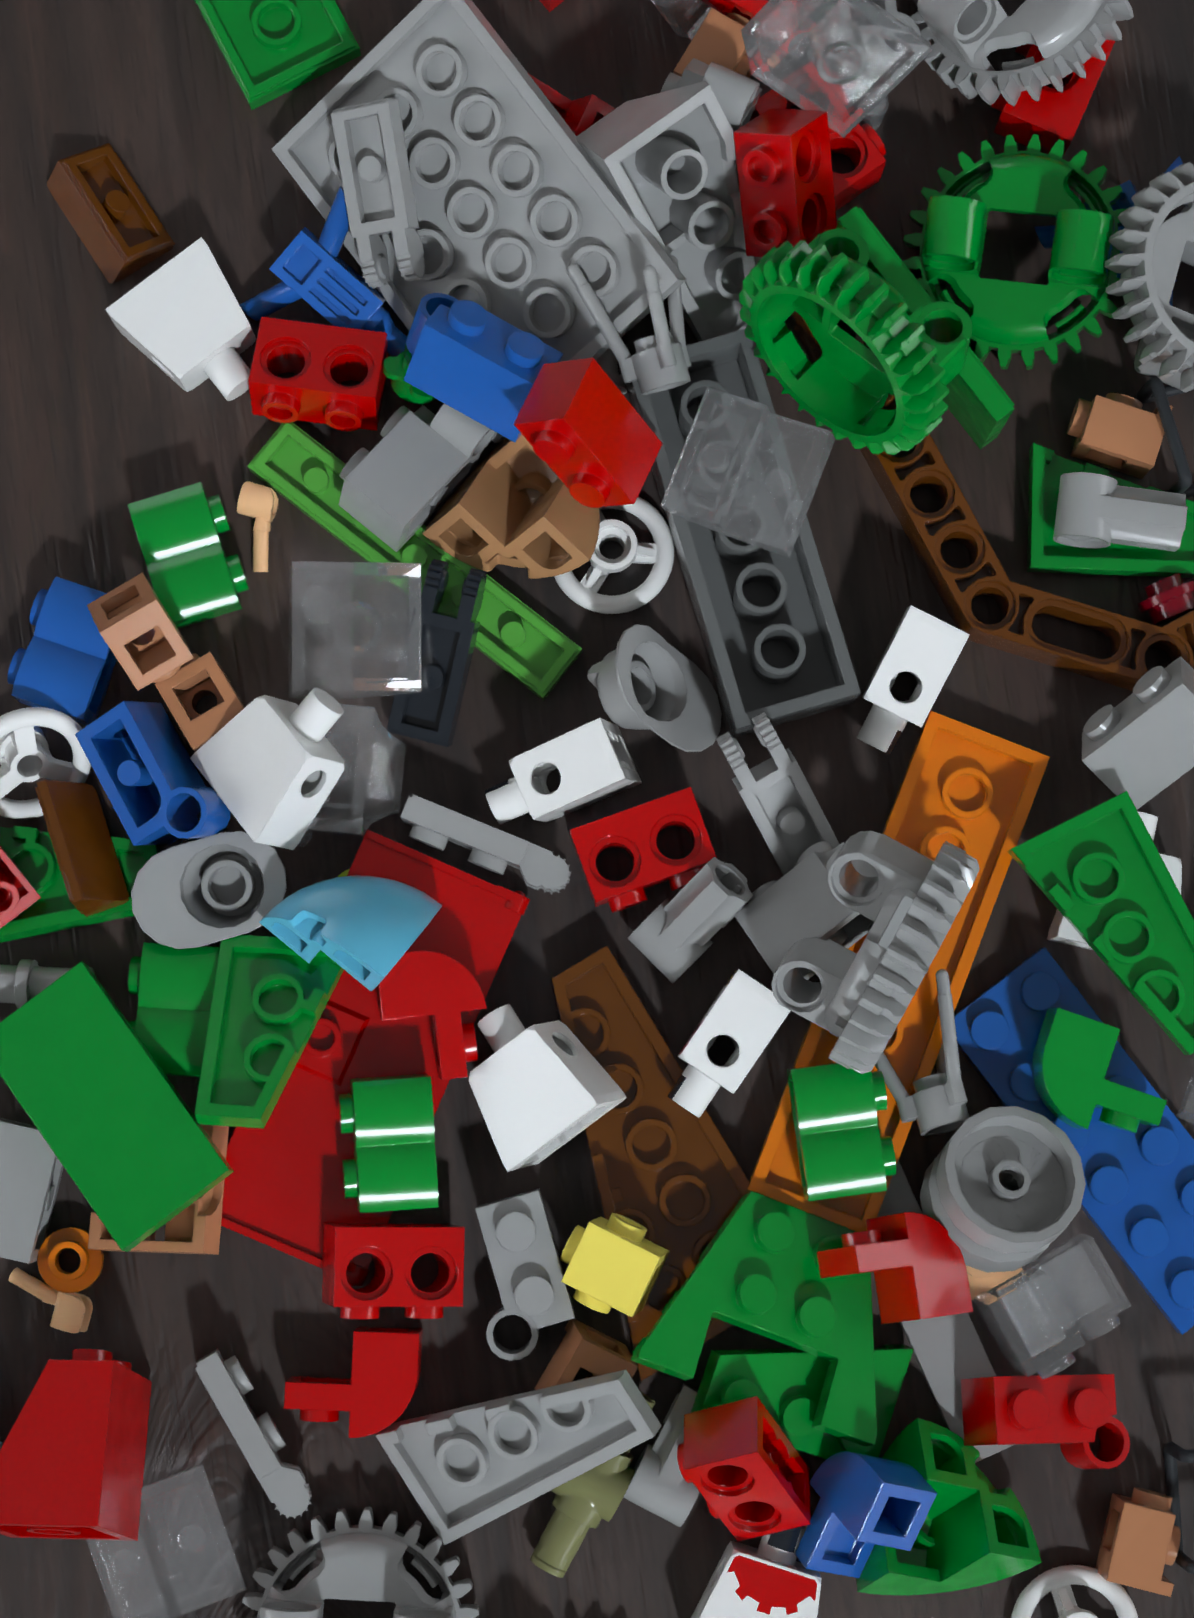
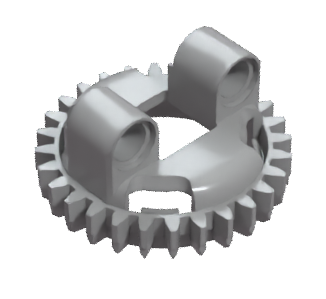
(969, 30)
(1148, 275)
(911, 912)
(360, 1565)

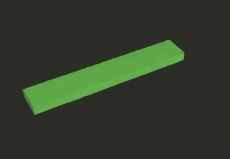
(508, 628)

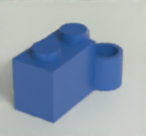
(474, 361)
(150, 776)

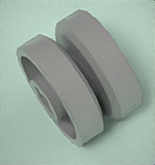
(1004, 1187)

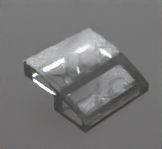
(748, 472)
(179, 1555)

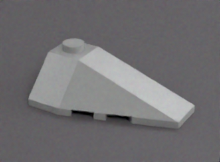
(678, 177)

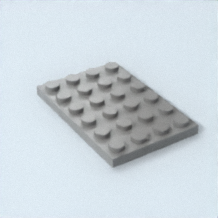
(494, 185)

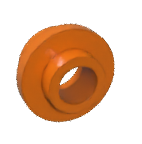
(48, 1260)

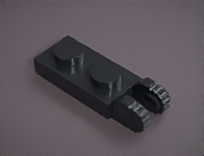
(446, 660)

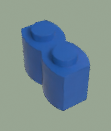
(67, 657)

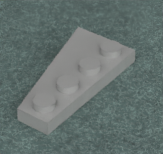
(509, 1450)

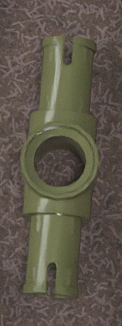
(582, 1506)

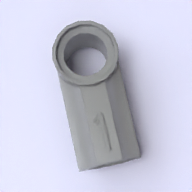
(1099, 512)
(683, 927)
(657, 1476)

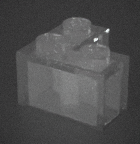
(1050, 1304)

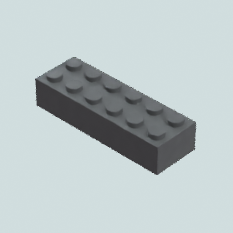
(758, 612)

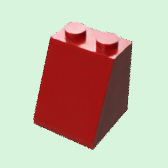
(77, 1452)

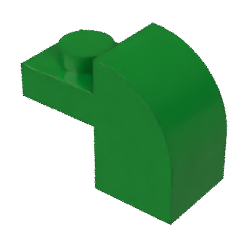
(1071, 1072)

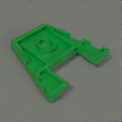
(768, 1280)

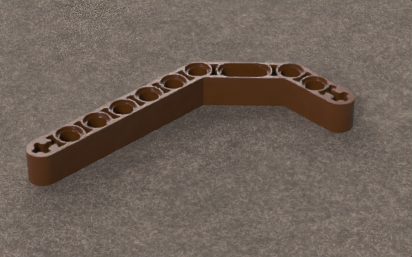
(987, 577)

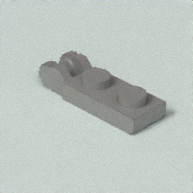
(378, 188)
(778, 797)
(489, 846)
(255, 1435)

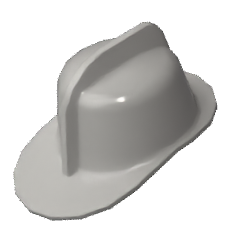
(657, 689)
(207, 890)

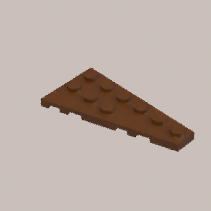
(648, 1150)

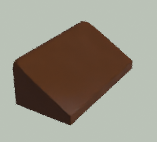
(108, 212)
(82, 845)

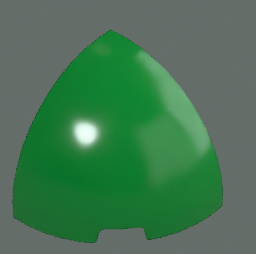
(969, 1532)

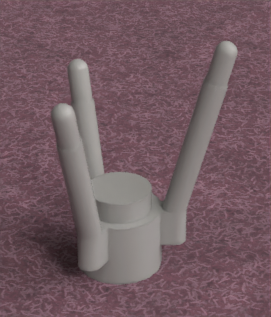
(660, 358)
(940, 1097)

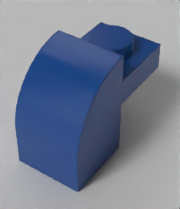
(862, 1505)

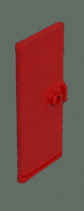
(291, 1170)

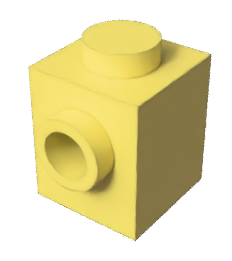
(612, 1264)

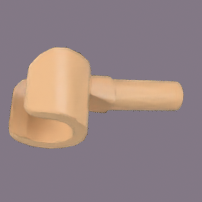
(262, 504)
(71, 1310)

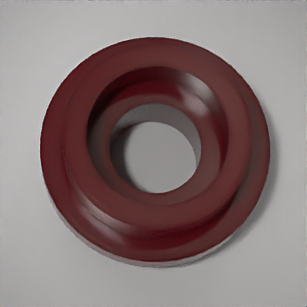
(1168, 599)

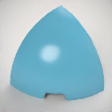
(355, 921)

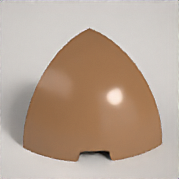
(516, 516)

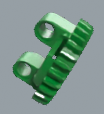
(1010, 313)
(849, 381)

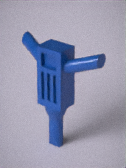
(326, 282)

